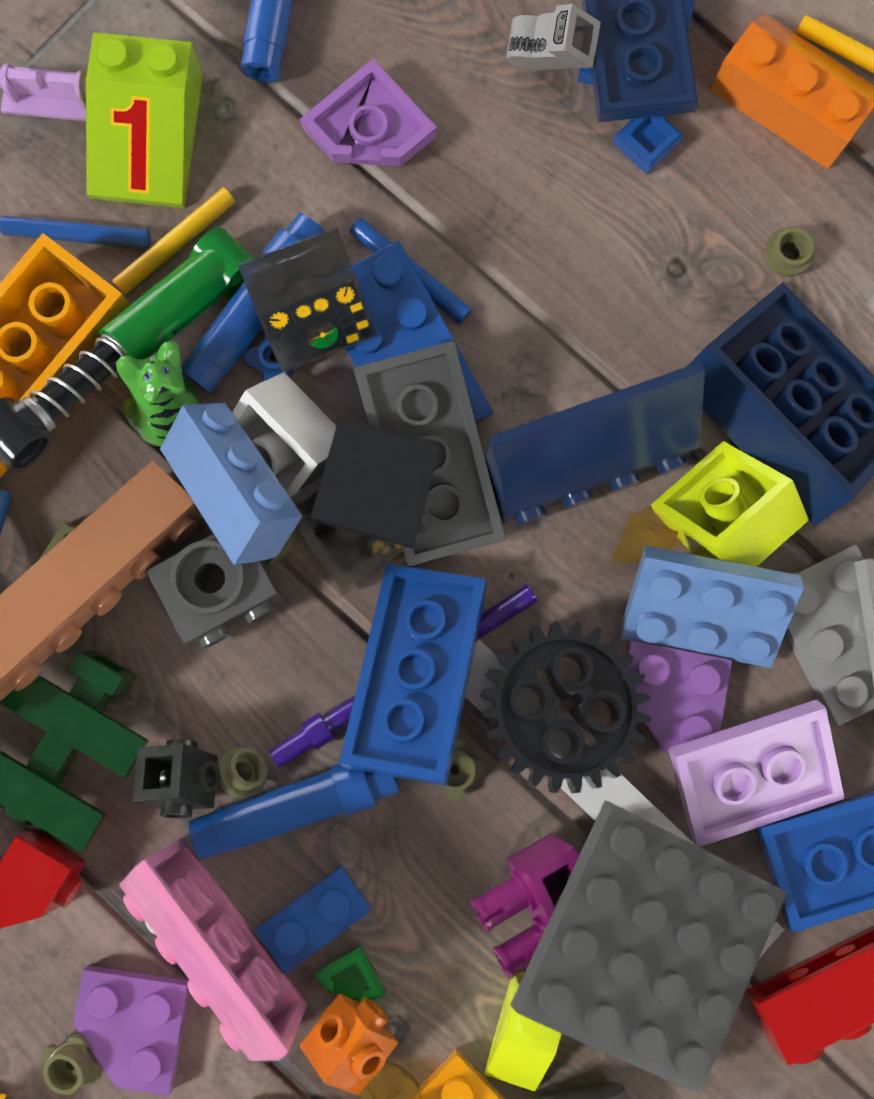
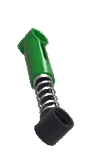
(134, 332)

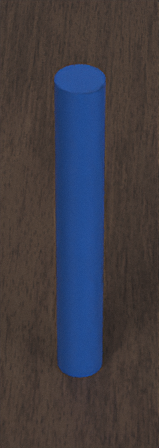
(76, 232)
(438, 292)

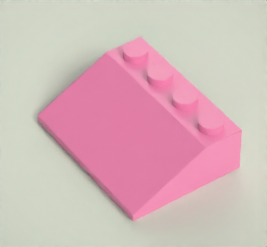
(216, 952)

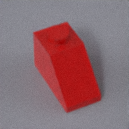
(36, 878)

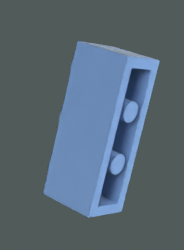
(230, 482)

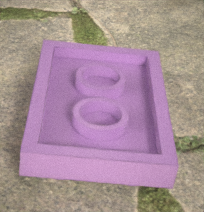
(757, 773)

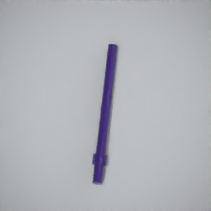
(319, 729)

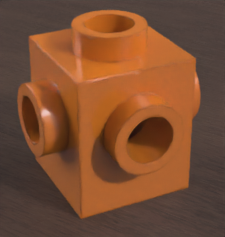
(349, 1043)

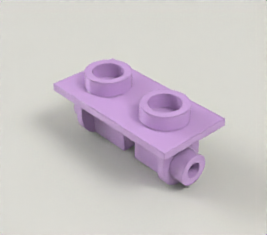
(43, 92)

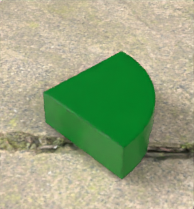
(351, 976)

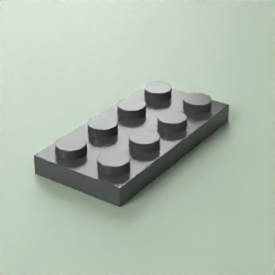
(428, 400)

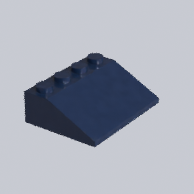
(794, 400)
(597, 445)

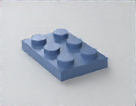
(710, 606)

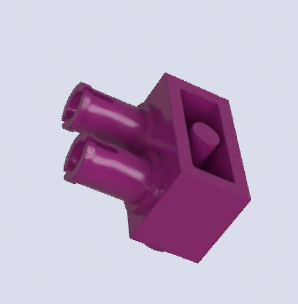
(534, 883)

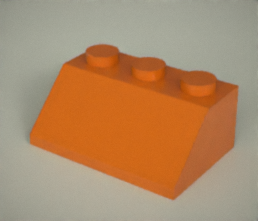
(794, 90)

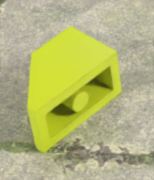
(520, 1046)

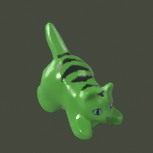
(156, 392)

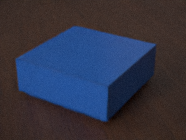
(648, 141)

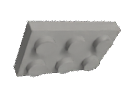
(831, 637)

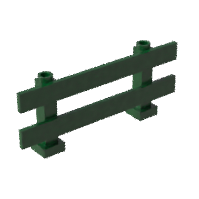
(71, 725)

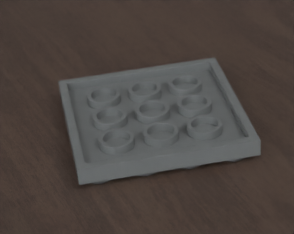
(649, 949)

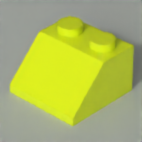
(732, 507)

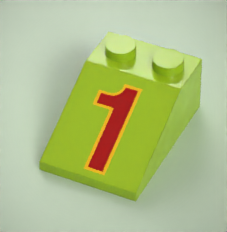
(141, 118)

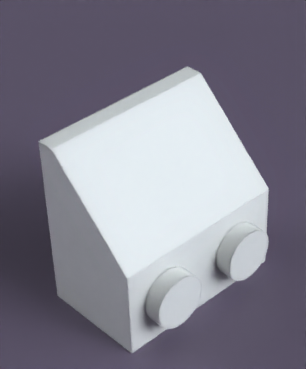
(286, 431)

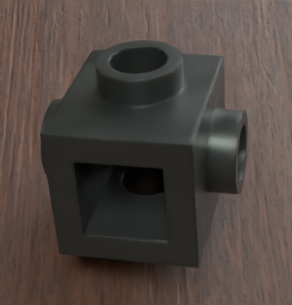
(176, 778)

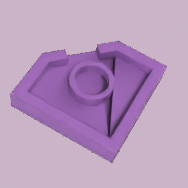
(369, 121)
(684, 690)
(133, 1025)

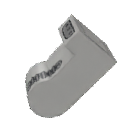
(547, 40)

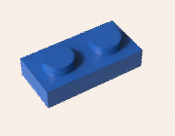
(313, 919)

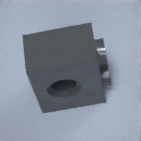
(206, 616)

